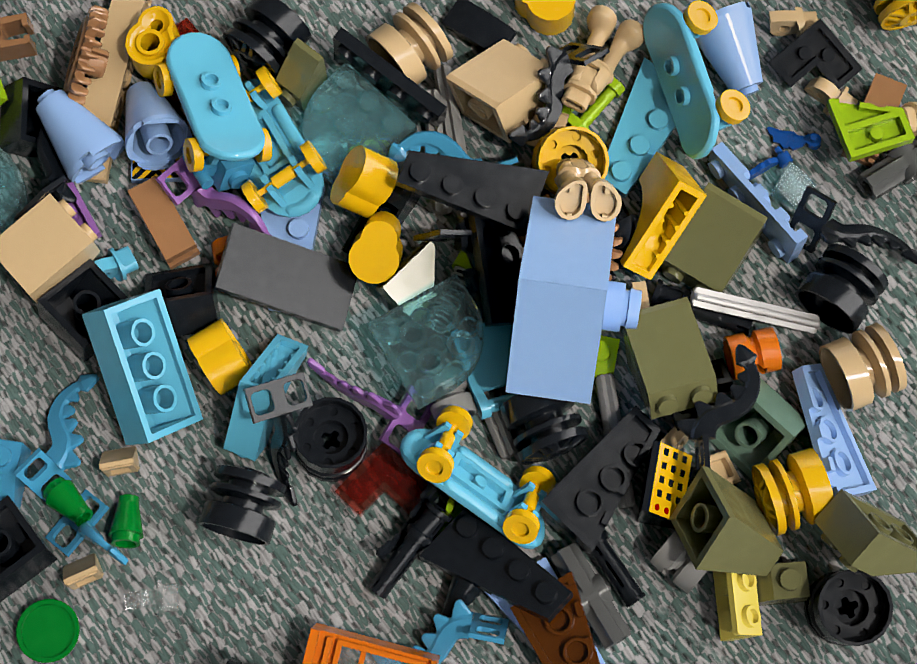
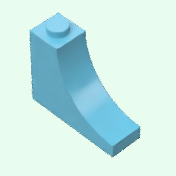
(277, 361)

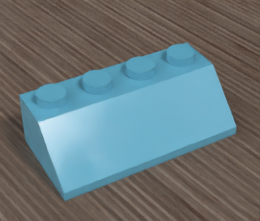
(142, 367)

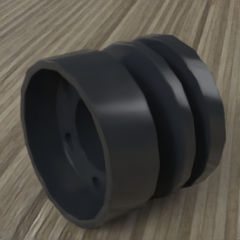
(266, 35)
(842, 288)
(324, 421)
(547, 430)
(243, 502)
(868, 612)

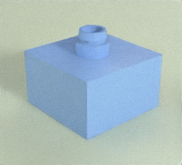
(565, 304)

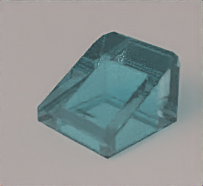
(791, 186)

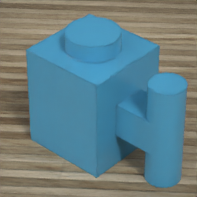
(225, 174)

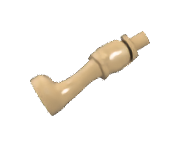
(590, 80)
(575, 181)

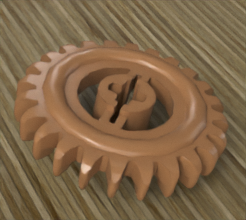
(87, 55)

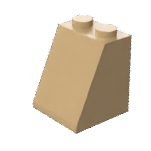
(499, 87)
(46, 246)

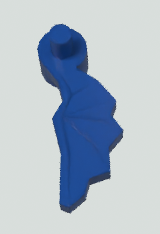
(792, 141)
(782, 159)

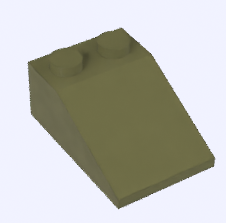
(867, 537)

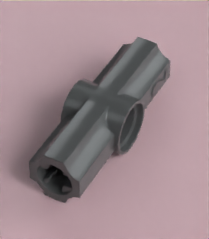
(895, 169)
(594, 594)

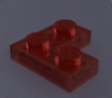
(379, 474)

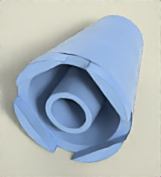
(734, 48)
(152, 128)
(77, 135)

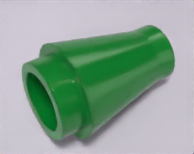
(66, 500)
(127, 524)

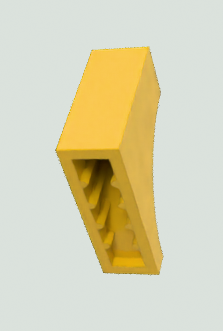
(667, 207)

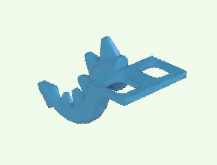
(433, 143)
(60, 429)
(86, 531)
(462, 626)

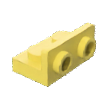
(737, 606)

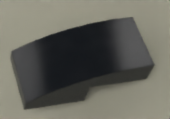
(477, 25)

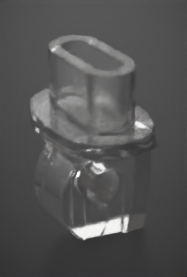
(162, 597)

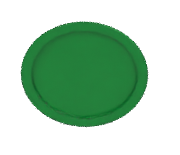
(47, 630)

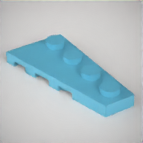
(641, 130)

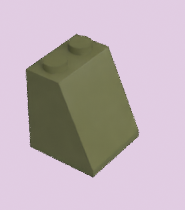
(714, 242)
(670, 359)
(724, 528)

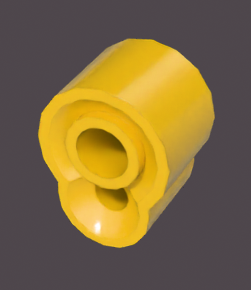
(547, 16)
(150, 39)
(364, 181)
(377, 249)
(220, 356)

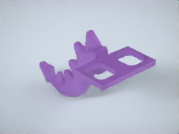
(215, 200)
(386, 408)

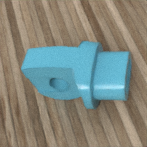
(118, 263)

